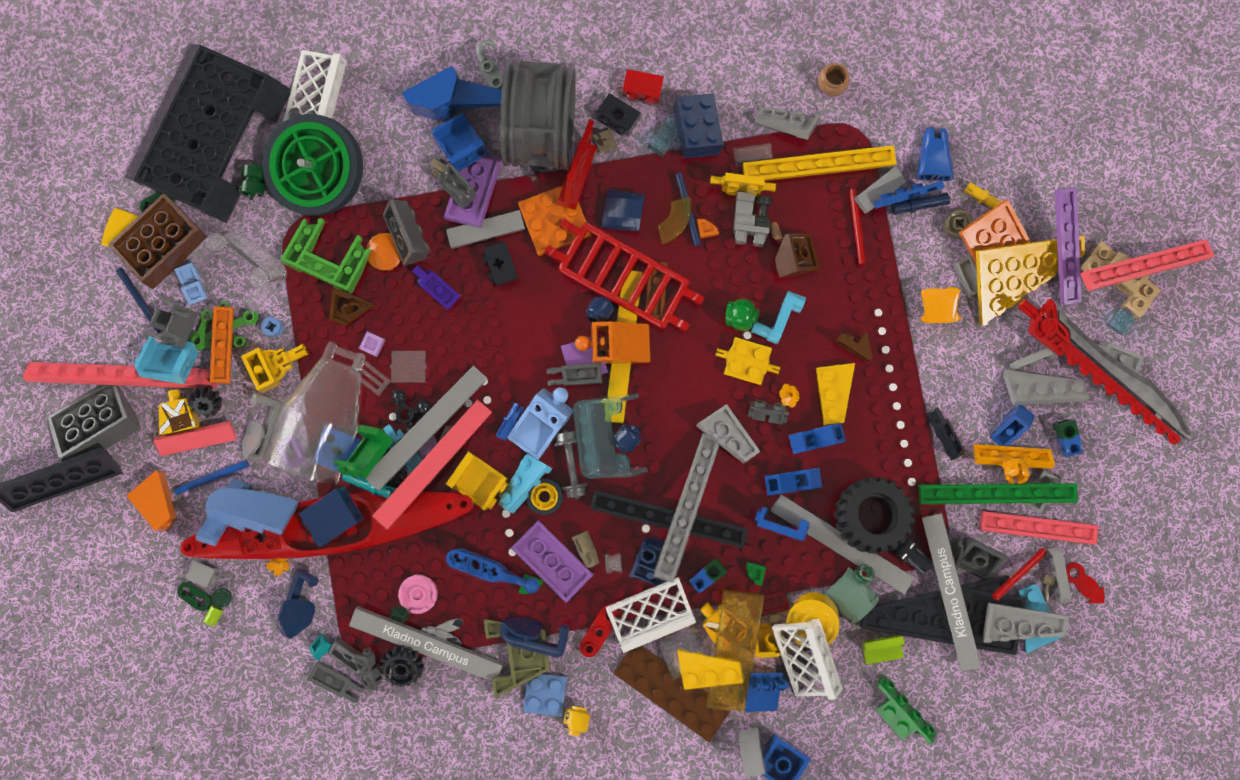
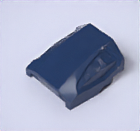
(623, 211)
(647, 561)

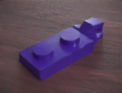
(437, 287)

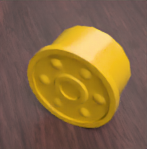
(815, 606)

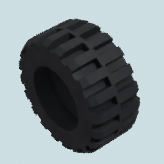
(898, 510)

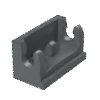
(456, 186)

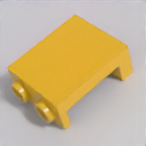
(478, 481)

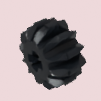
(205, 401)

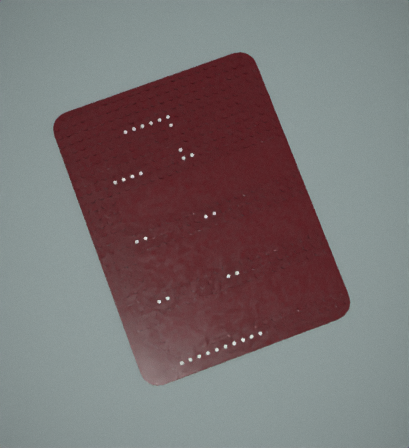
(519, 334)

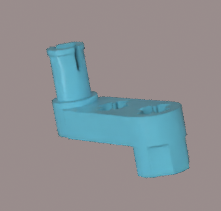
(791, 302)

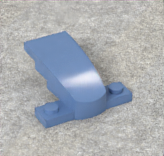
(244, 509)

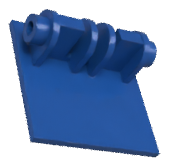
(764, 691)

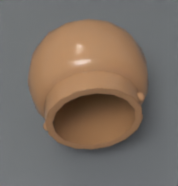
(833, 79)

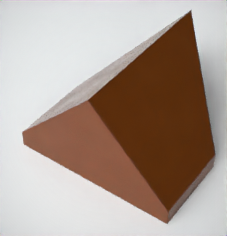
(347, 307)

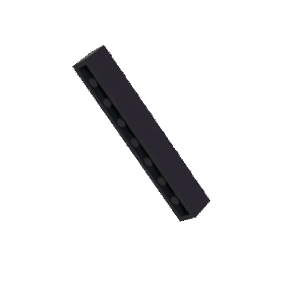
(663, 518)

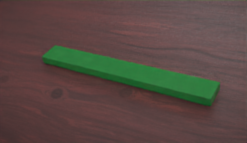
(998, 493)

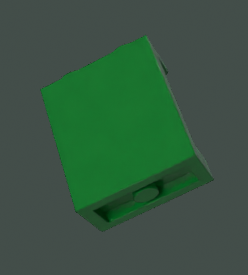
(366, 454)

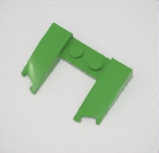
(300, 258)

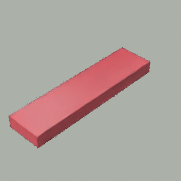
(195, 438)

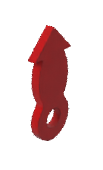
(1085, 584)

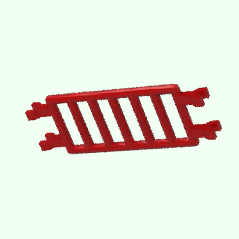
(613, 295)

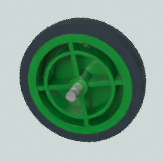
(312, 165)

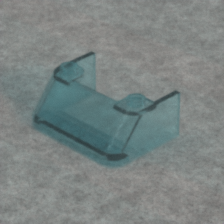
(596, 438)

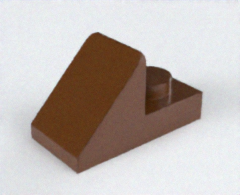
(860, 349)

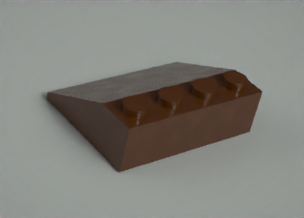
(157, 241)

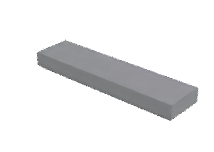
(490, 229)

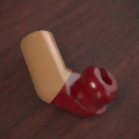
(776, 233)

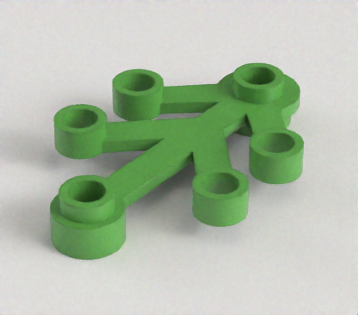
(206, 337)

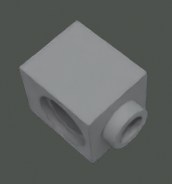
(203, 573)

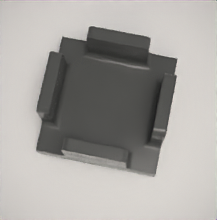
(174, 324)

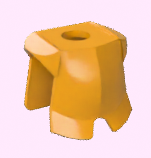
(940, 305)

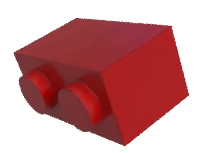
(642, 86)

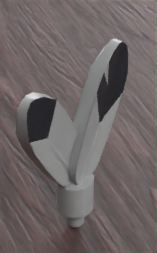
(442, 630)

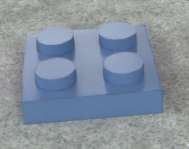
(545, 695)

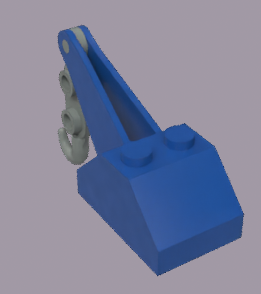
(445, 92)

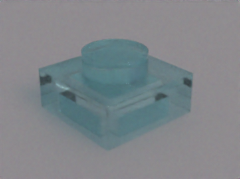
(1121, 322)

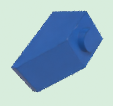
(1013, 426)

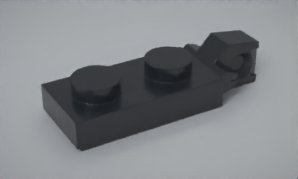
(945, 433)

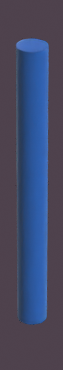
(211, 477)

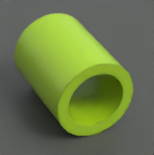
(213, 615)

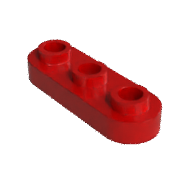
(596, 640)

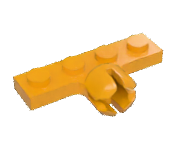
(1014, 460)

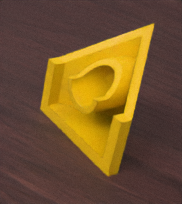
(767, 643)

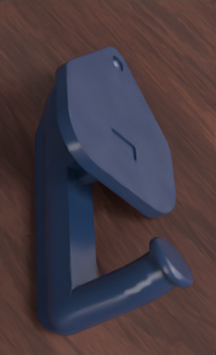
(295, 613)
(525, 635)

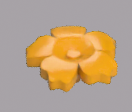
(277, 565)

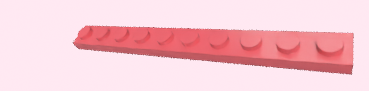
(107, 375)

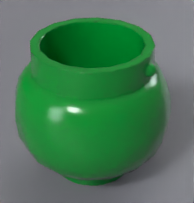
(741, 314)

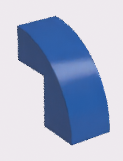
(817, 438)
(793, 481)

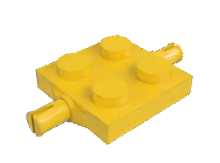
(736, 183)
(747, 361)

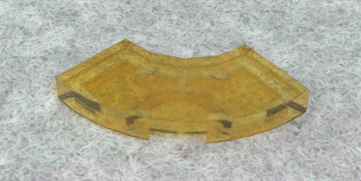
(677, 220)

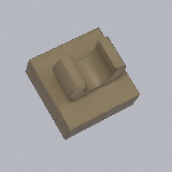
(605, 141)
(439, 165)

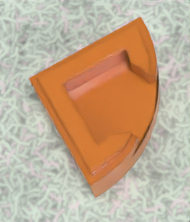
(706, 228)

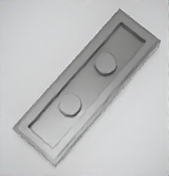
(887, 183)

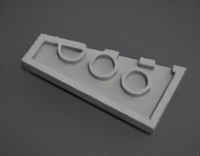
(1034, 388)
(1012, 623)

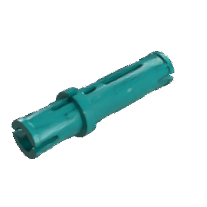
(386, 491)

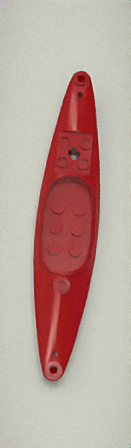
(296, 540)

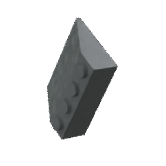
(93, 422)

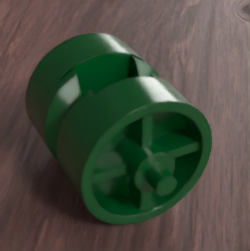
(252, 184)

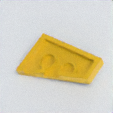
(834, 391)
(708, 671)

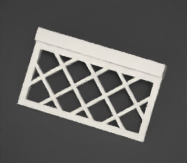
(330, 88)
(653, 630)
(823, 659)

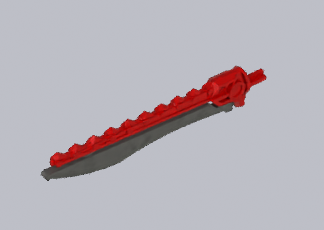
(1057, 330)

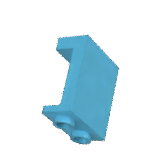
(166, 361)

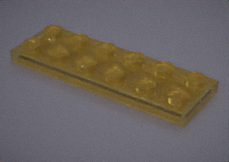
(737, 641)

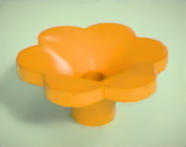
(789, 395)

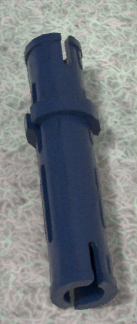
(913, 205)

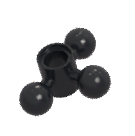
(399, 397)

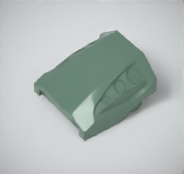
(852, 597)

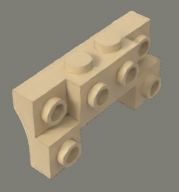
(1139, 290)

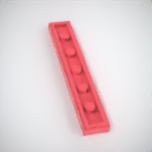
(1039, 527)

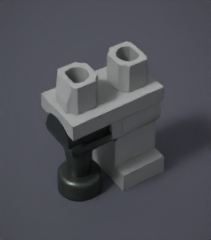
(749, 224)

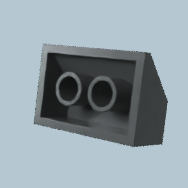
(405, 232)

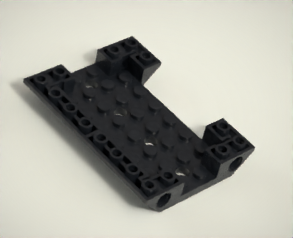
(184, 120)

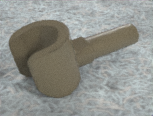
(1049, 581)
(775, 619)

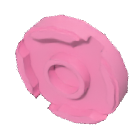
(418, 594)

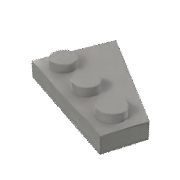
(793, 124)
(729, 433)

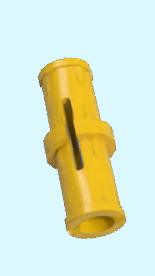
(981, 195)

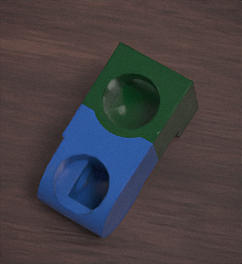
(1068, 437)
(708, 575)

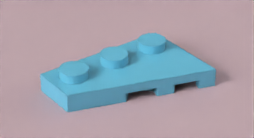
(524, 479)
(1035, 601)

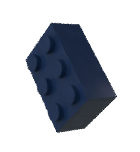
(698, 125)

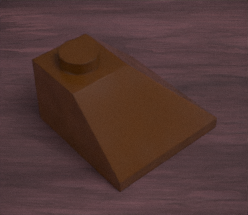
(796, 255)

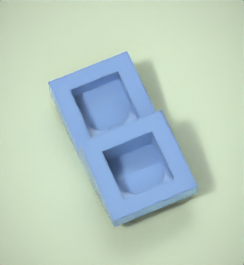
(191, 283)

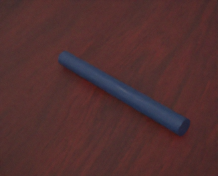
(692, 225)
(136, 295)

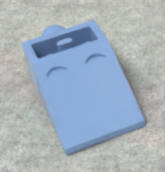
(541, 422)

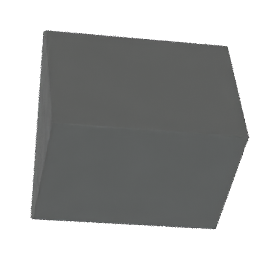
(981, 559)

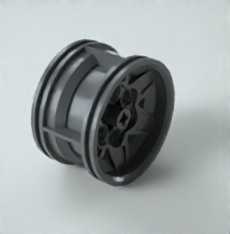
(537, 114)

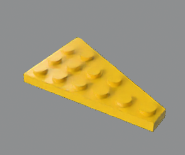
(1012, 272)

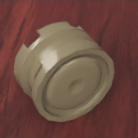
(955, 222)

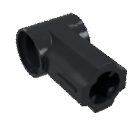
(909, 553)

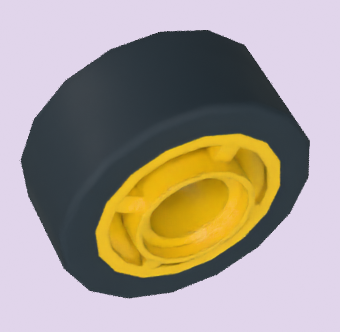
(554, 502)

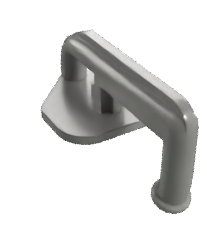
(255, 433)

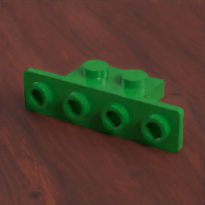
(901, 714)

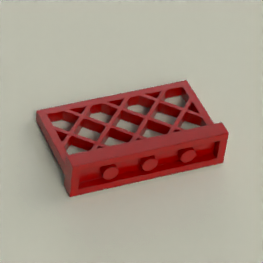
(578, 170)

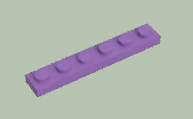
(1068, 245)

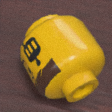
(576, 720)

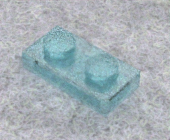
(664, 137)

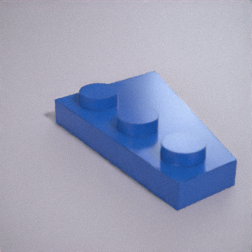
(904, 194)

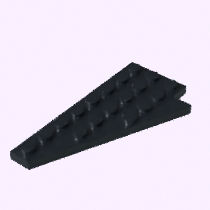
(926, 616)

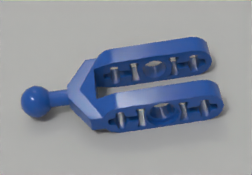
(530, 585)

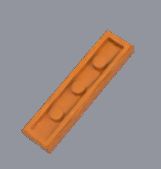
(221, 345)

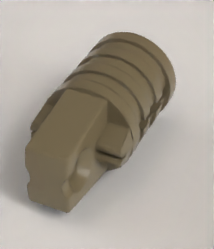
(586, 549)

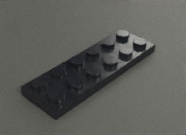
(57, 479)

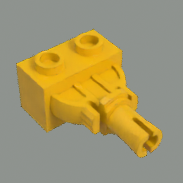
(270, 365)

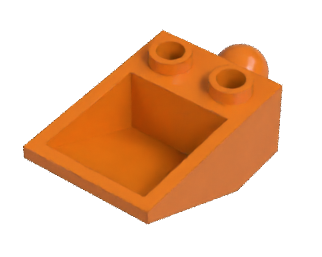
(621, 343)

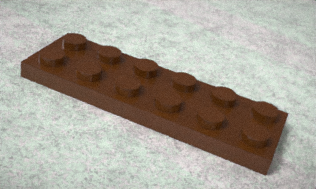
(653, 680)

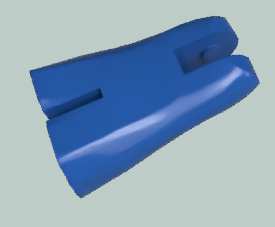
(935, 157)

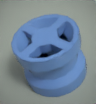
(276, 329)

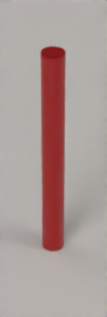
(857, 228)
(1019, 574)

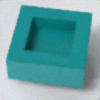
(320, 646)

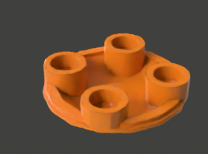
(383, 252)

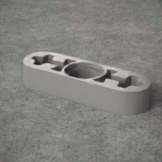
(1058, 568)

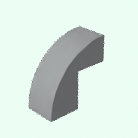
(751, 752)

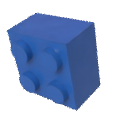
(783, 760)

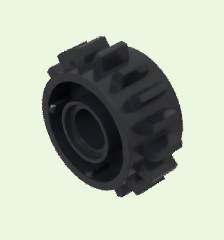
(401, 675)

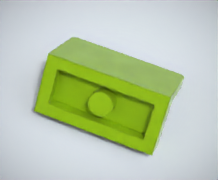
(883, 649)

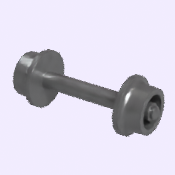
(567, 439)

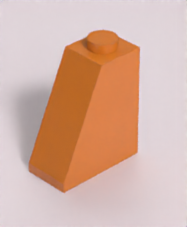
(154, 501)

